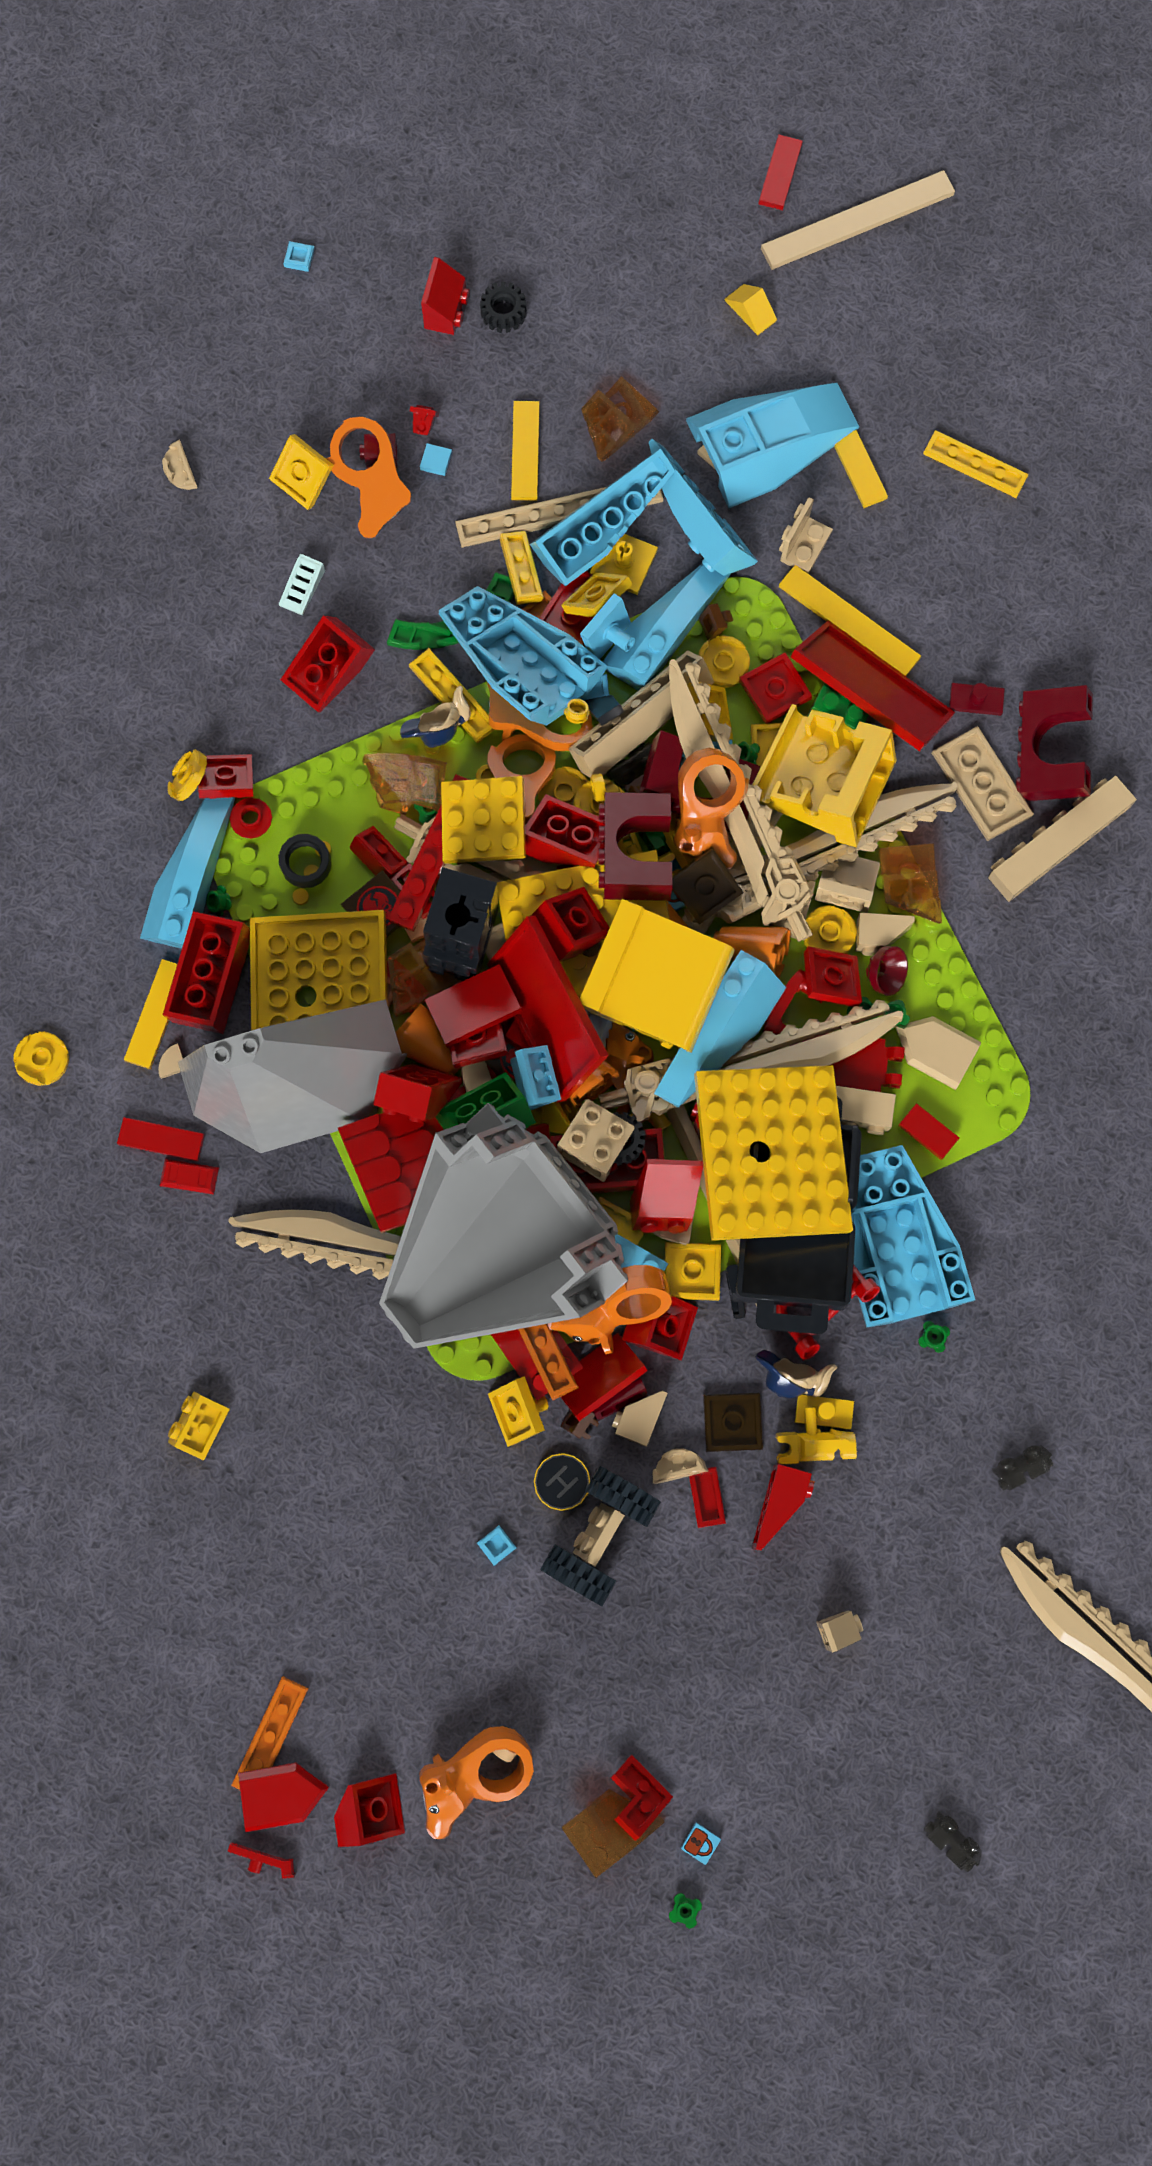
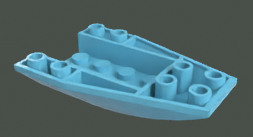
(771, 437)
(522, 655)
(904, 1243)

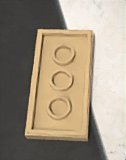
(982, 783)

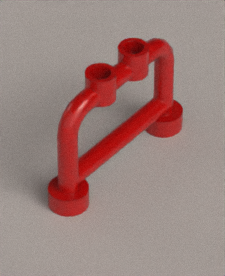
(806, 1344)

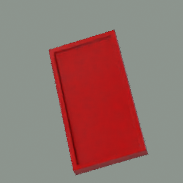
(873, 685)
(549, 1006)

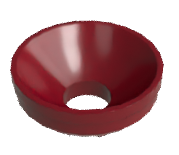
(892, 970)

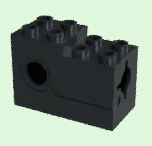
(459, 924)

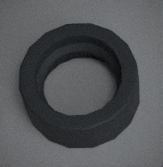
(296, 842)

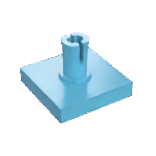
(608, 628)

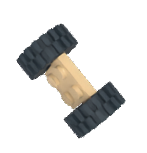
(590, 1545)

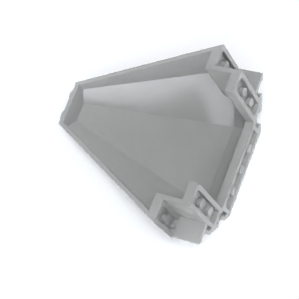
(293, 1076)
(498, 1238)

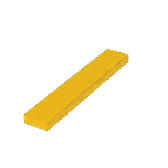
(849, 619)

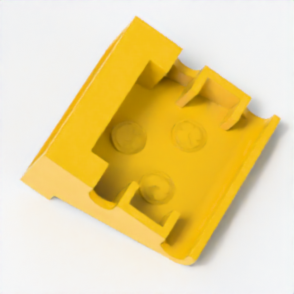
(827, 772)
(656, 976)

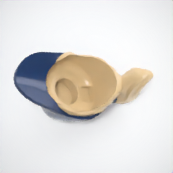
(440, 724)
(793, 1379)

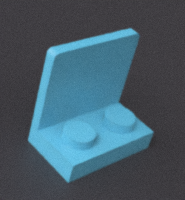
(535, 1076)

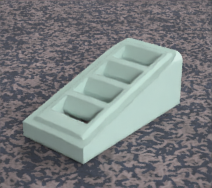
(314, 578)

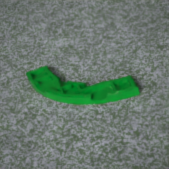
(437, 635)

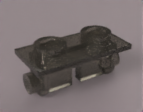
(628, 770)
(1034, 1460)
(963, 1851)

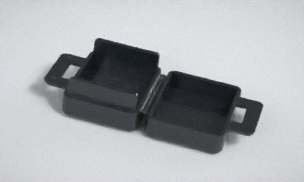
(804, 1268)

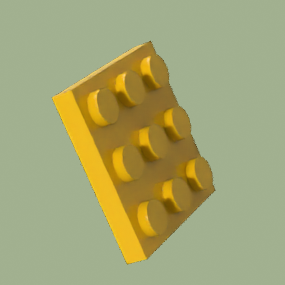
(483, 819)

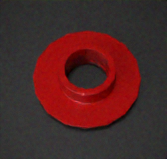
(254, 829)

